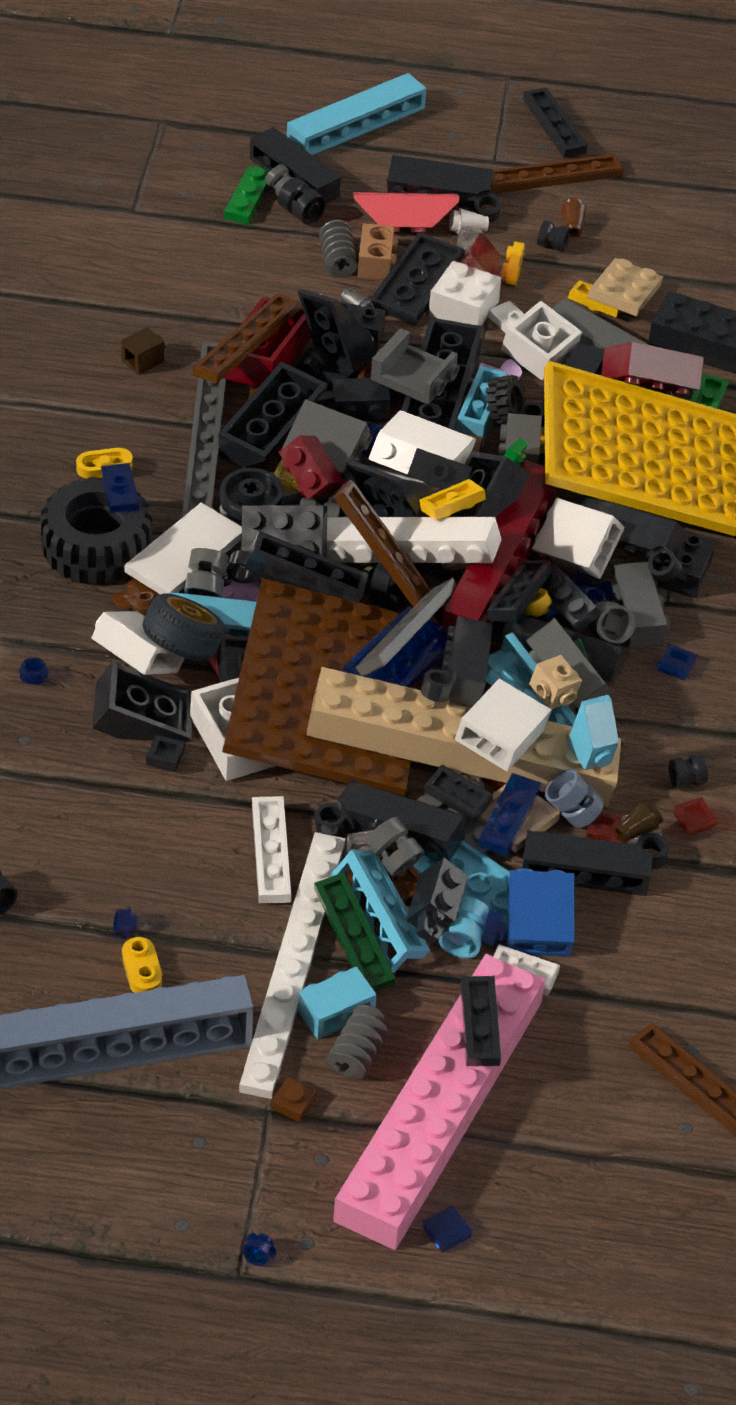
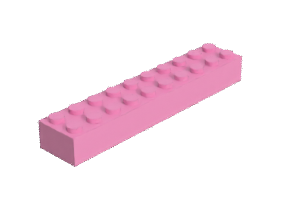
(432, 1114)

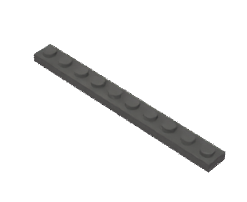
(204, 440)

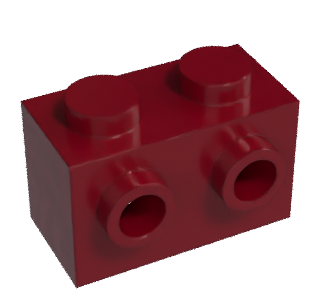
(311, 467)

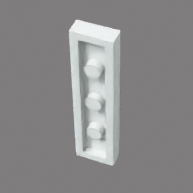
(271, 849)

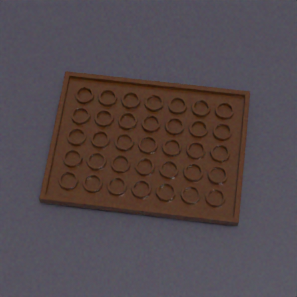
(286, 647)

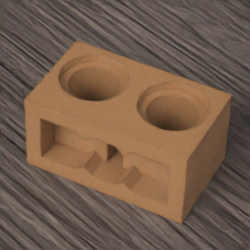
(377, 251)

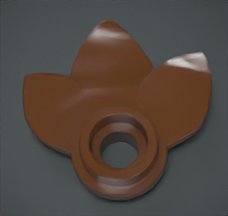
(136, 597)

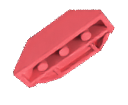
(406, 208)

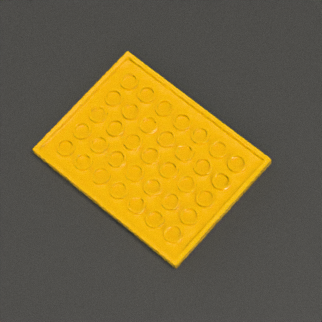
(640, 448)

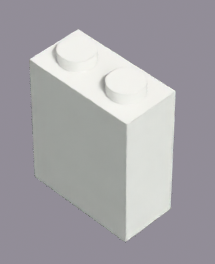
(578, 537)
(125, 637)
(502, 725)

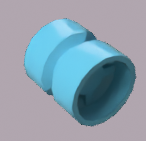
(465, 934)

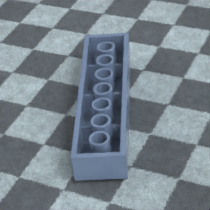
(125, 1031)

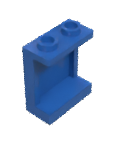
(541, 912)

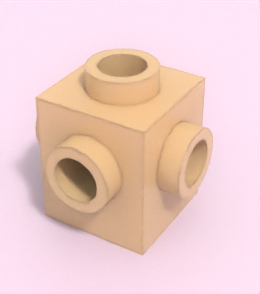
(555, 682)

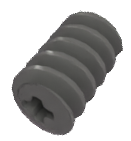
(338, 248)
(358, 1042)

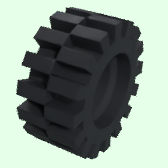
(505, 397)

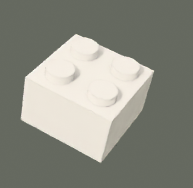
(464, 294)
(539, 338)

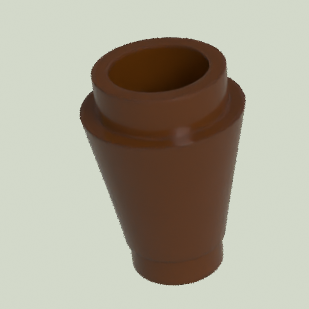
(573, 215)

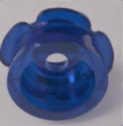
(33, 671)
(124, 922)
(259, 1249)

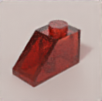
(483, 256)

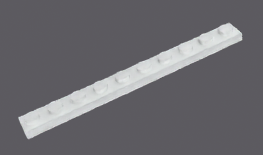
(290, 971)

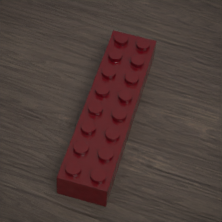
(518, 530)

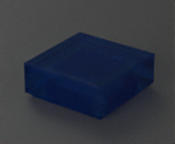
(677, 662)
(447, 1229)

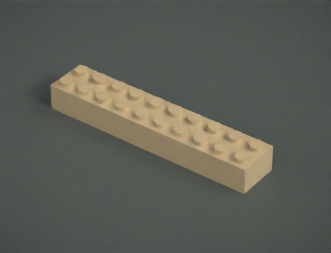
(411, 727)

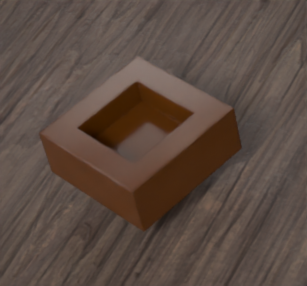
(293, 1099)

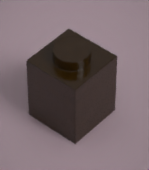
(142, 350)

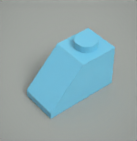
(594, 733)

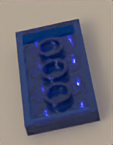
(412, 660)

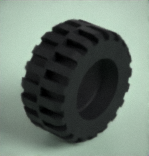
(89, 555)

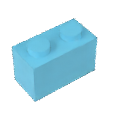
(332, 1001)

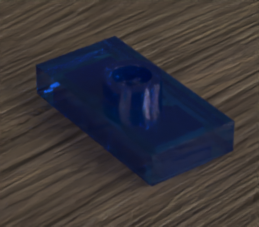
(119, 487)

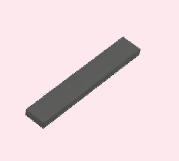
(406, 628)

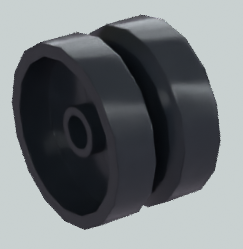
(248, 488)

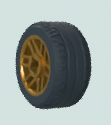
(183, 627)

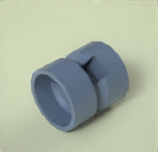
(574, 798)

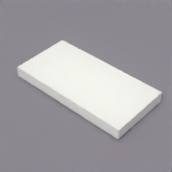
(166, 560)

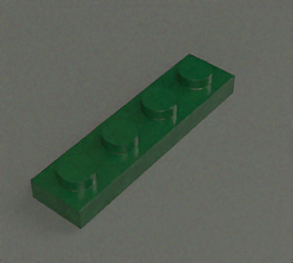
(354, 931)

